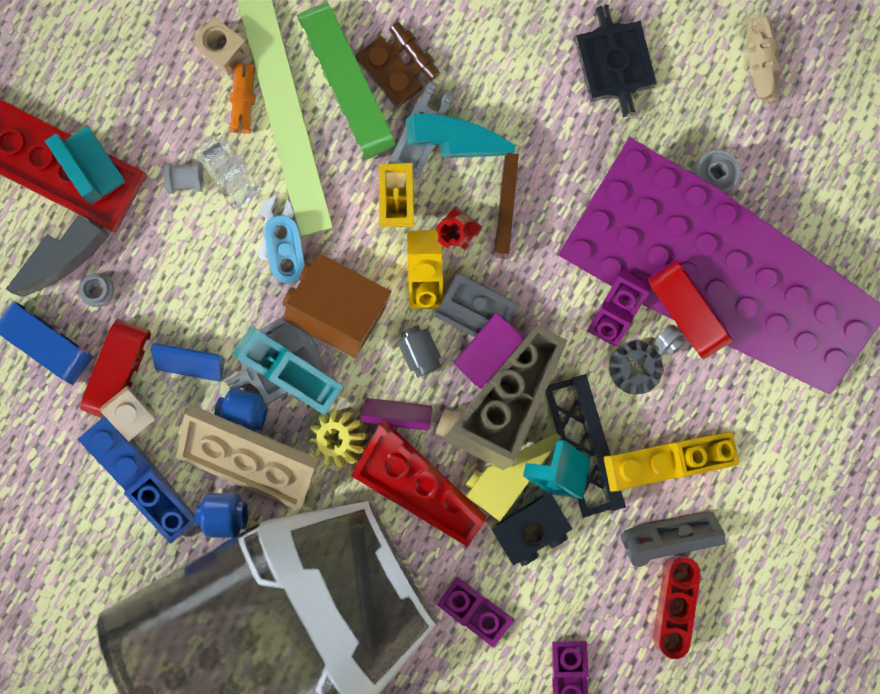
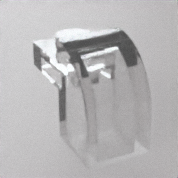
(226, 170)

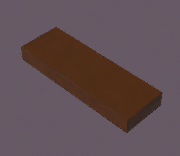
(506, 206)

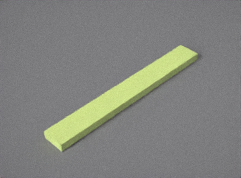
(285, 117)

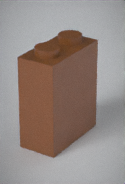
(335, 305)

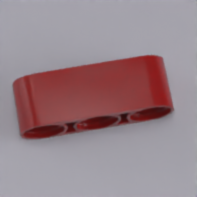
(690, 310)
(115, 365)
(684, 621)

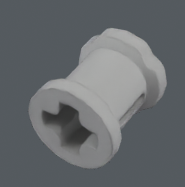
(183, 177)

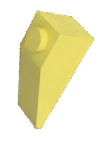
(497, 488)

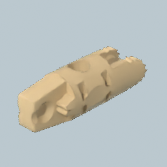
(764, 59)

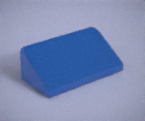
(187, 362)

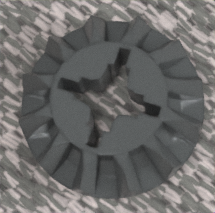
(620, 369)

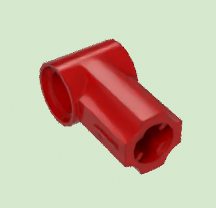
(457, 229)

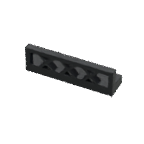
(593, 433)

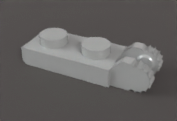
(419, 154)

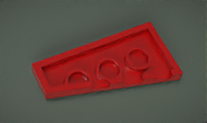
(411, 481)

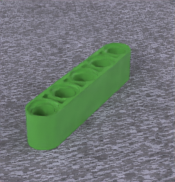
(346, 80)

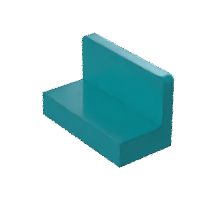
(86, 164)
(565, 476)

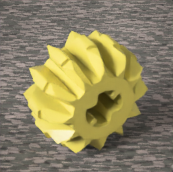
(347, 432)

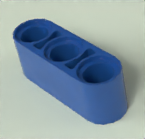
(42, 343)

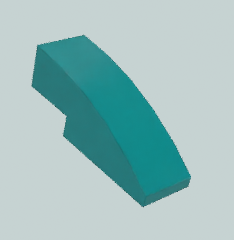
(455, 137)
(287, 369)

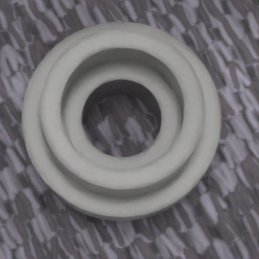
(89, 282)
(670, 341)

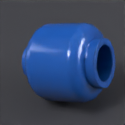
(242, 409)
(221, 515)

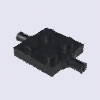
(615, 61)

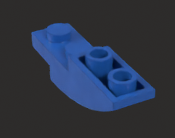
(139, 478)

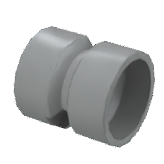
(718, 169)

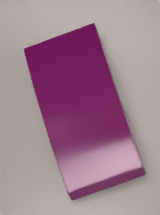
(619, 308)
(475, 612)
(569, 667)

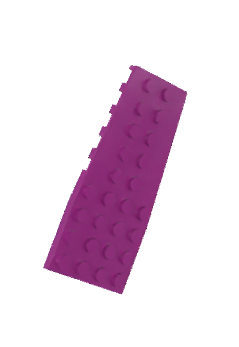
(759, 282)

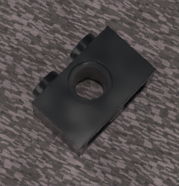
(552, 522)

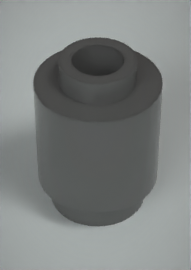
(419, 350)

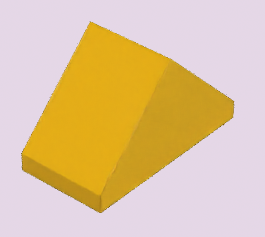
(396, 195)

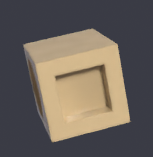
(230, 54)

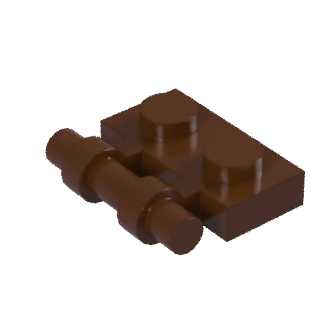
(390, 72)

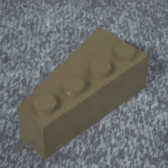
(506, 406)

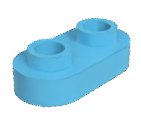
(283, 248)

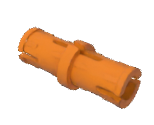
(242, 98)

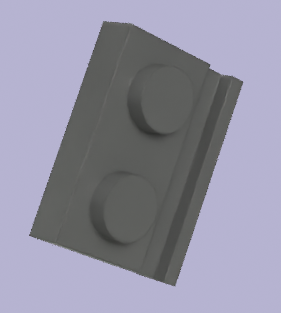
(472, 305)

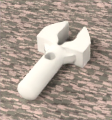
(267, 212)

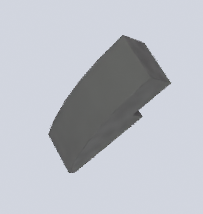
(57, 258)

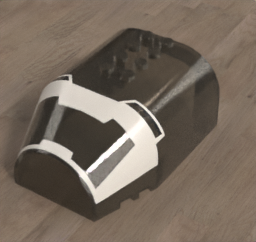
(276, 610)

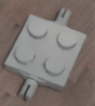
(292, 338)

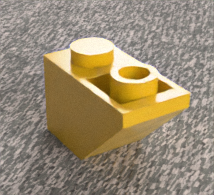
(424, 269)

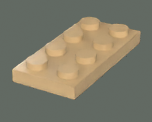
(246, 458)

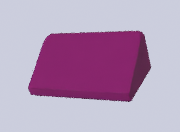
(489, 350)
(397, 414)

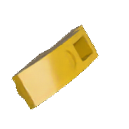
(671, 461)

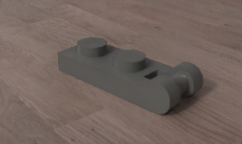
(672, 537)

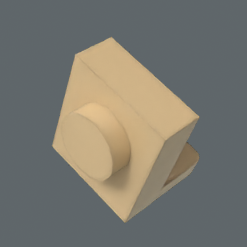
(129, 414)

